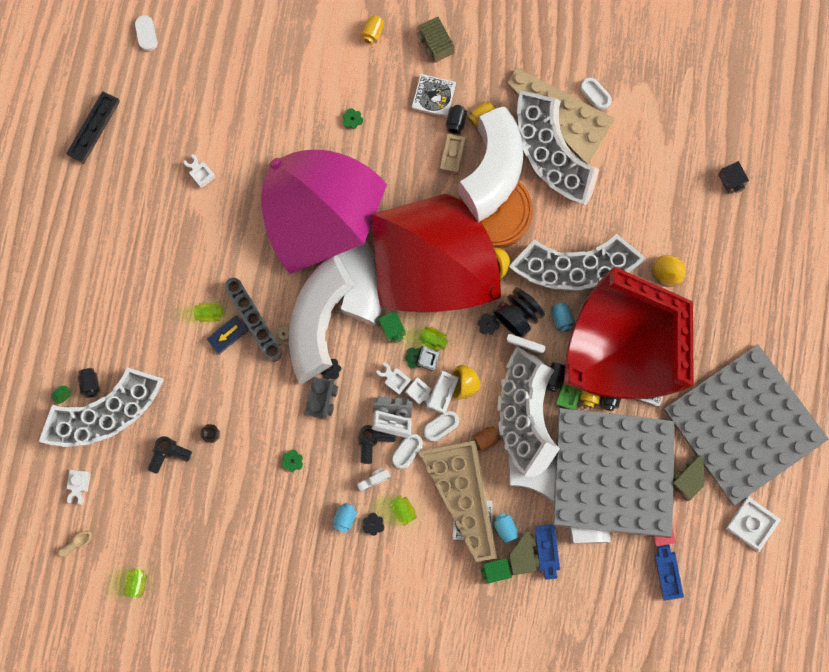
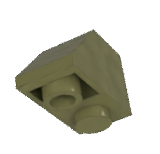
(691, 479)
(522, 556)

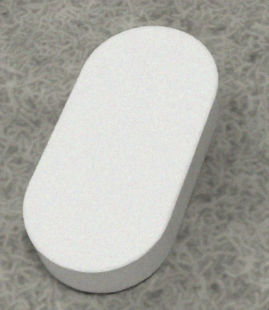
(146, 33)
(595, 94)
(441, 426)
(407, 451)

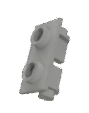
(401, 408)

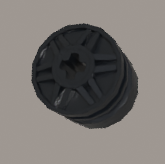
(522, 309)

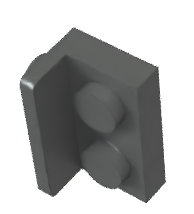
(320, 398)

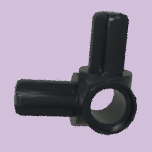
(367, 445)
(159, 455)

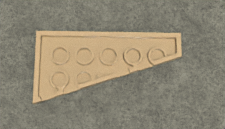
(579, 122)
(461, 486)

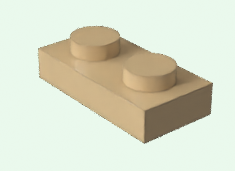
(452, 154)

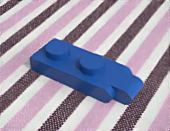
(547, 550)
(668, 573)

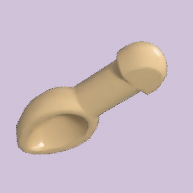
(80, 540)

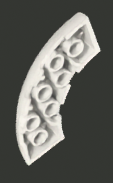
(548, 151)
(501, 165)
(575, 269)
(363, 299)
(311, 318)
(522, 413)
(105, 416)
(545, 485)

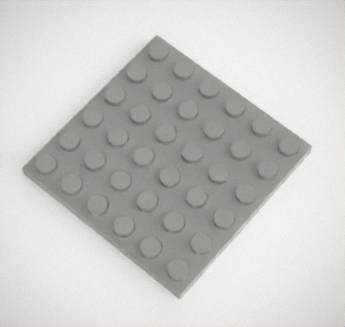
(746, 424)
(614, 473)

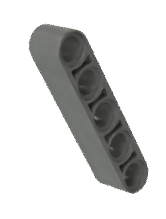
(249, 311)

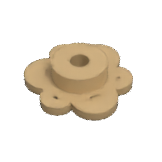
(278, 334)

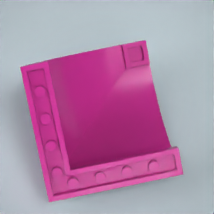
(318, 205)

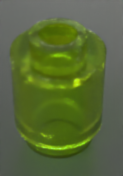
(208, 312)
(434, 338)
(403, 510)
(135, 583)

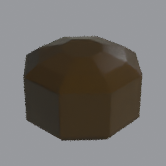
(210, 433)

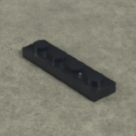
(93, 127)

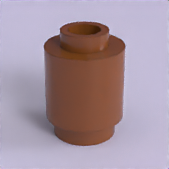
(486, 438)

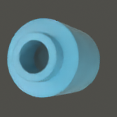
(562, 317)
(344, 517)
(505, 528)

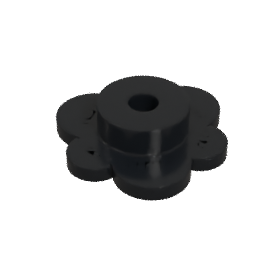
(485, 319)
(334, 373)
(373, 518)

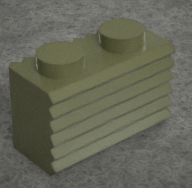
(436, 39)

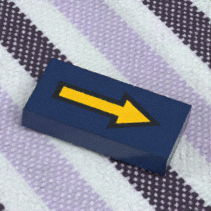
(227, 334)

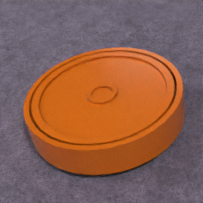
(511, 219)

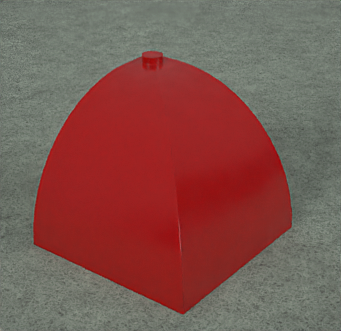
(433, 257)
(631, 340)

